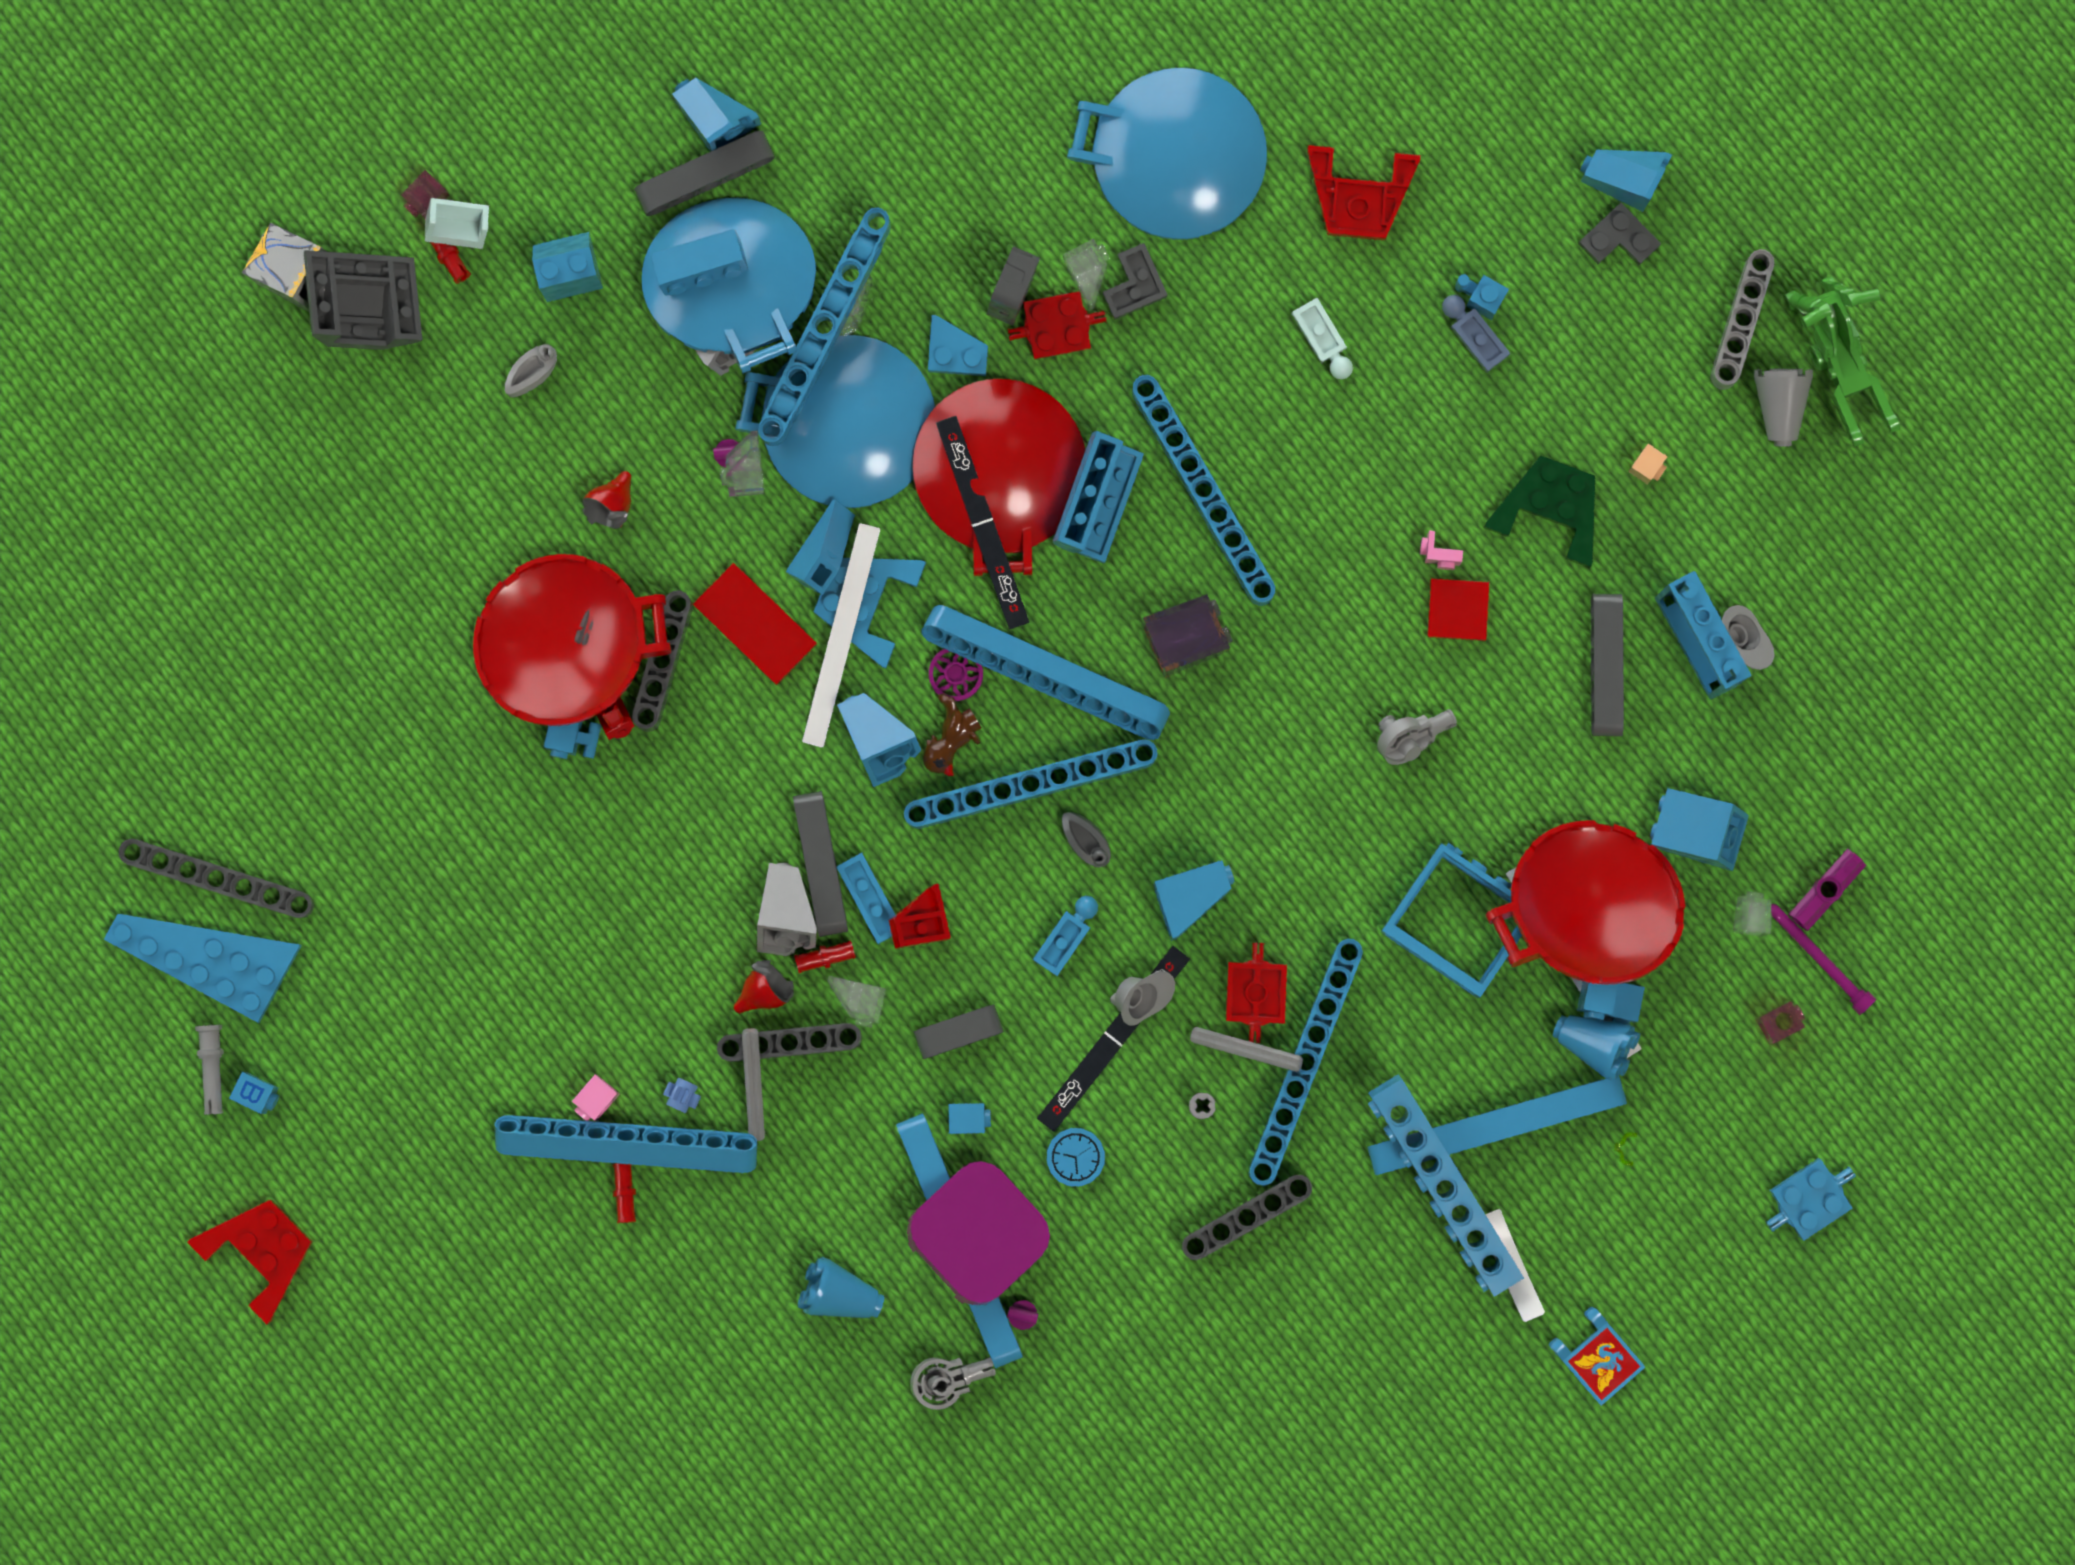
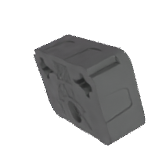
(1013, 286)

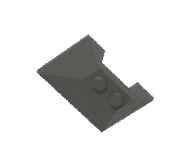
(362, 300)

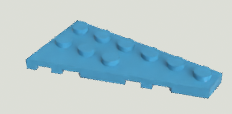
(223, 965)

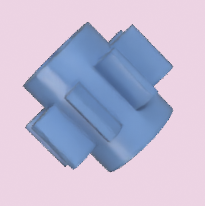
(681, 1095)

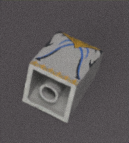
(280, 265)

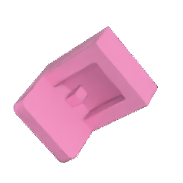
(1444, 558)

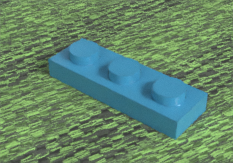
(868, 896)

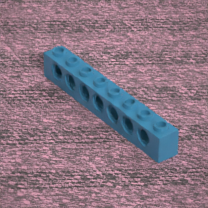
(1505, 1271)

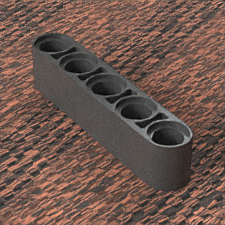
(704, 173)
(1607, 665)
(664, 676)
(820, 863)
(804, 1045)
(1261, 1214)

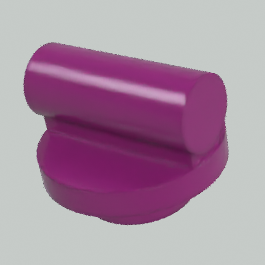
(722, 450)
(1023, 1315)

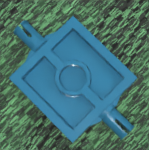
(1810, 1199)

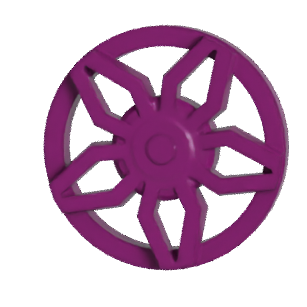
(955, 675)

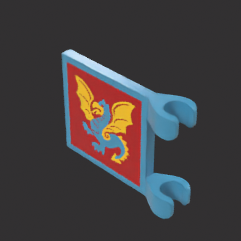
(1601, 1361)

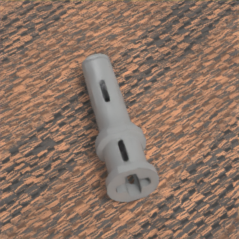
(210, 1054)

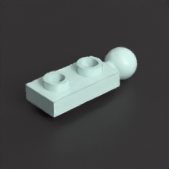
(1323, 337)

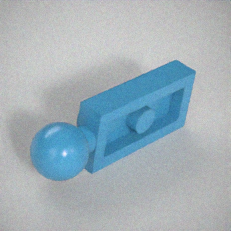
(1066, 936)

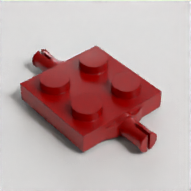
(1057, 325)
(1256, 992)

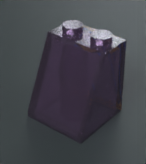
(1186, 635)

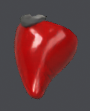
(609, 502)
(764, 989)

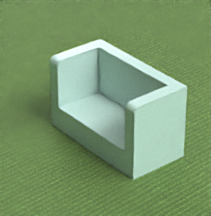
(456, 223)

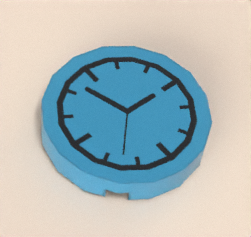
(1075, 1157)

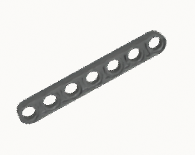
(201, 878)

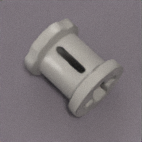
(1211, 1106)

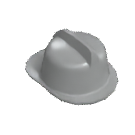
(1748, 637)
(1143, 997)

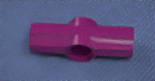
(1840, 876)

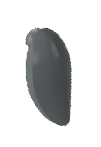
(1086, 839)

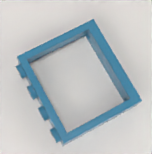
(1702, 635)
(1475, 871)

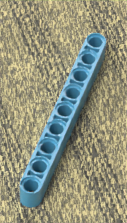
(1202, 476)
(1045, 672)
(1042, 774)
(1316, 1051)
(1508, 1121)
(626, 1144)
(931, 1176)

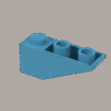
(823, 550)

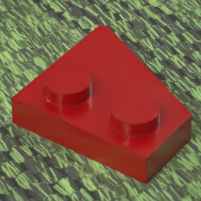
(921, 921)

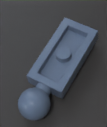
(1475, 333)

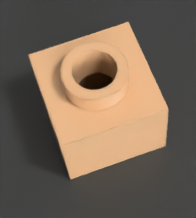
(1649, 465)

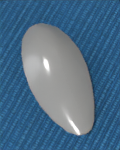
(530, 370)

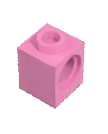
(594, 1098)

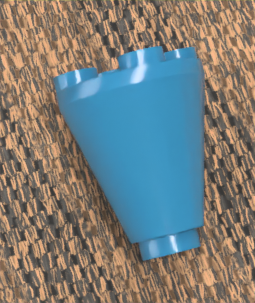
(1598, 1043)
(838, 1293)

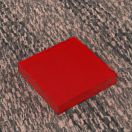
(1458, 609)

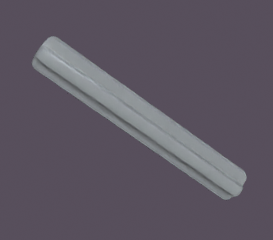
(1246, 1049)
(753, 1083)

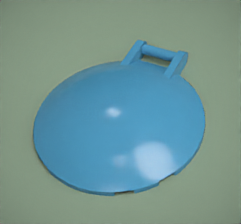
(1175, 152)
(743, 310)
(855, 426)

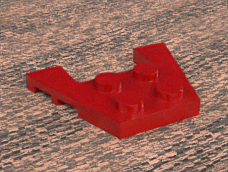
(1359, 206)
(268, 1243)

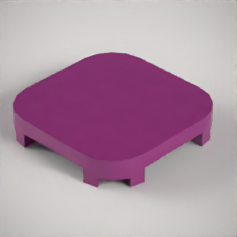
(978, 1233)

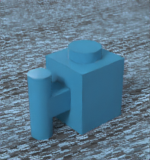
(1485, 296)
(565, 740)

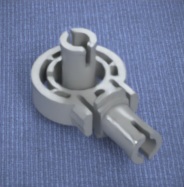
(1421, 734)
(943, 1381)

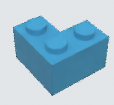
(1612, 1000)

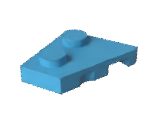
(955, 350)

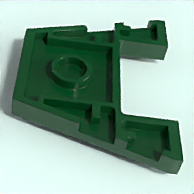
(1557, 495)

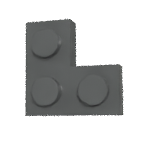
(1620, 229)
(1142, 287)

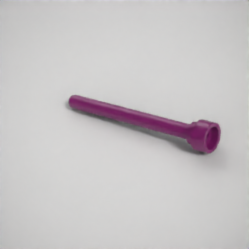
(1859, 998)

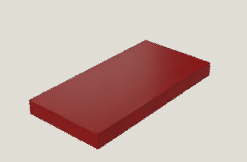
(755, 624)

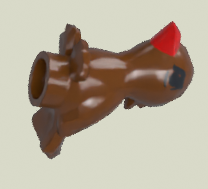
(956, 732)

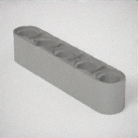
(1751, 309)

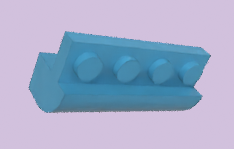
(1098, 497)

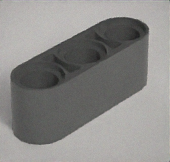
(958, 1031)

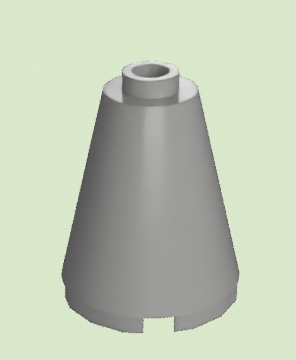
(1783, 402)

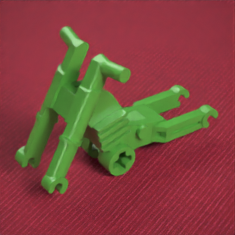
(1840, 349)

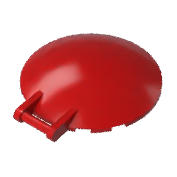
(1024, 461)
(529, 648)
(1593, 904)

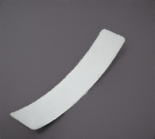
(1523, 1291)

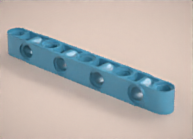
(835, 307)

